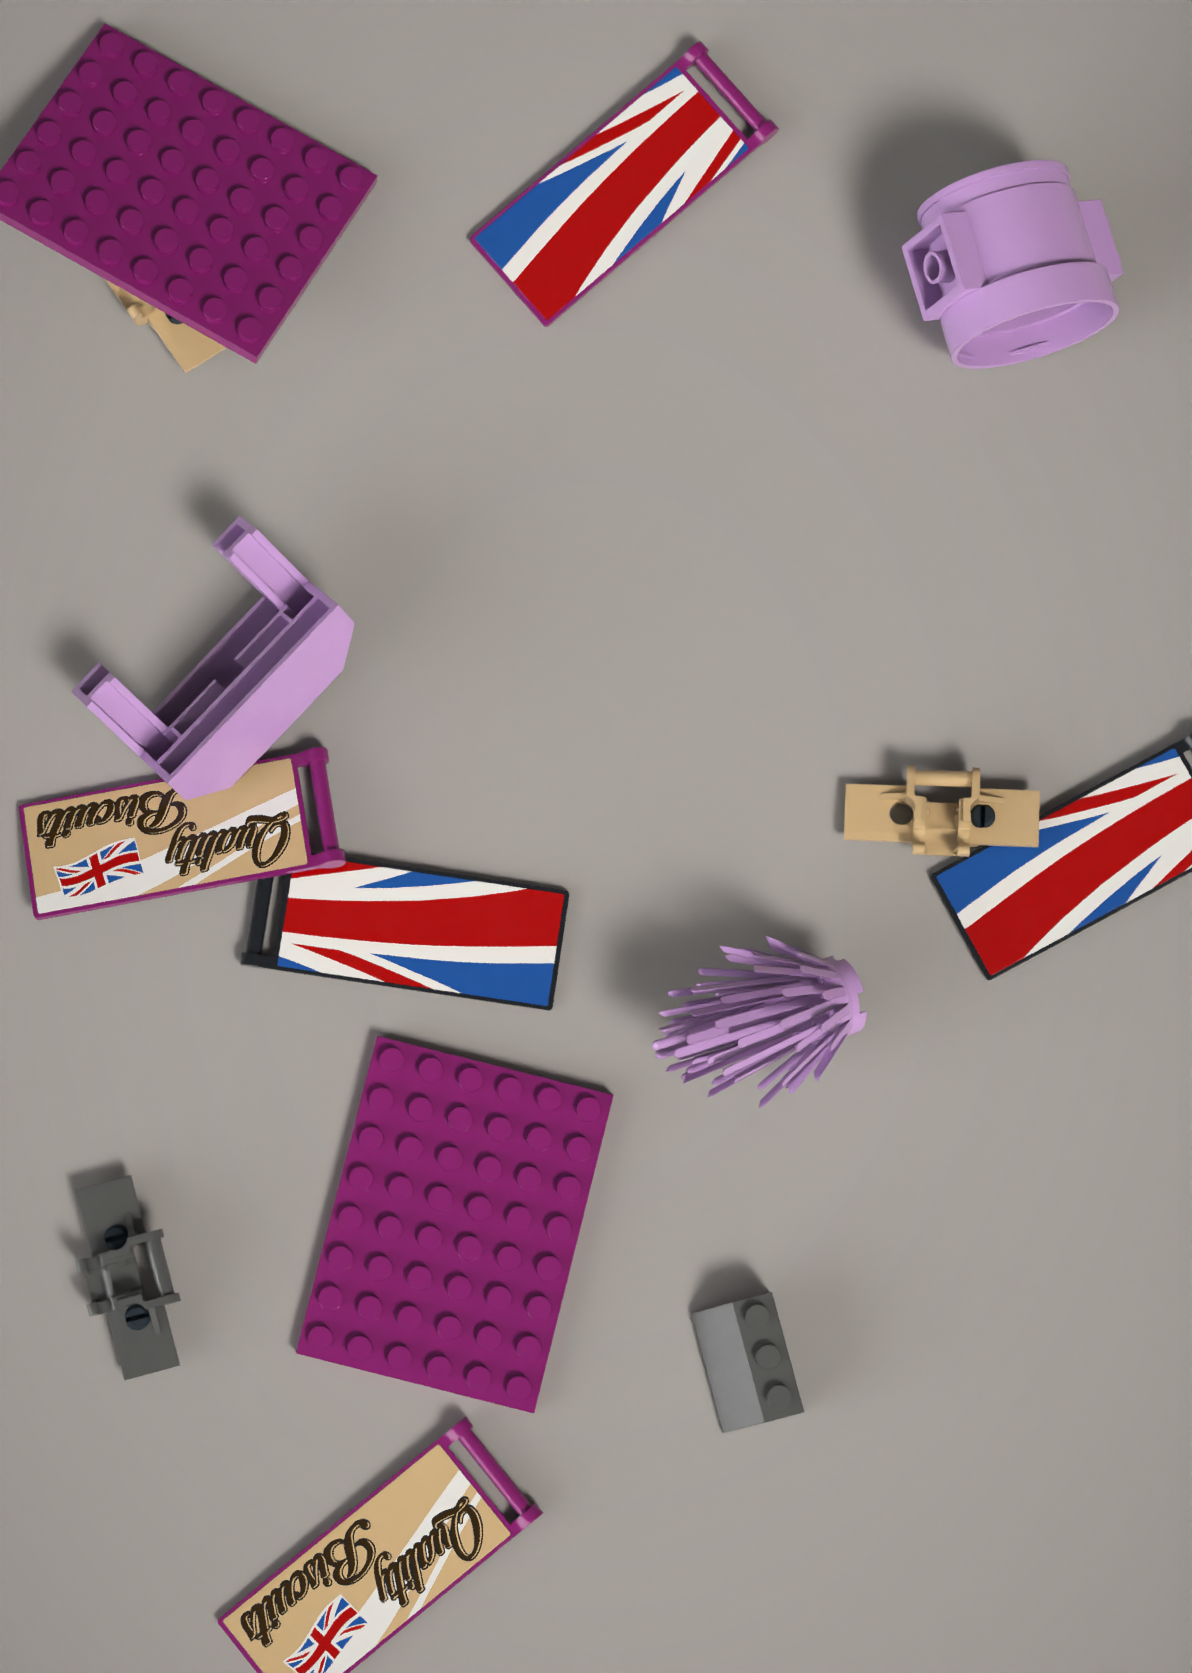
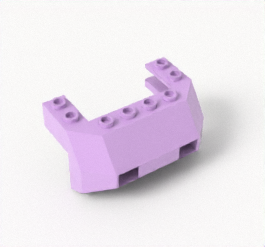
(244, 687)

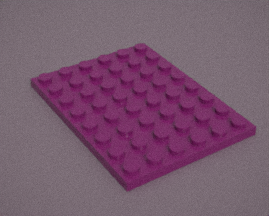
(180, 192)
(455, 1224)

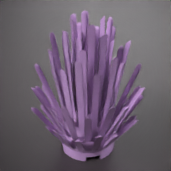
(805, 1013)

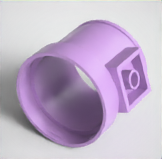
(1013, 264)

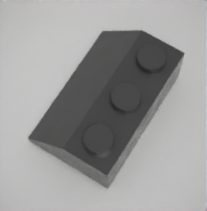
(747, 1362)

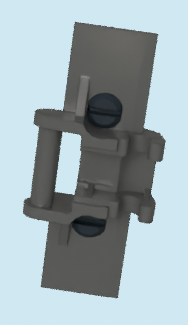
(114, 1280)

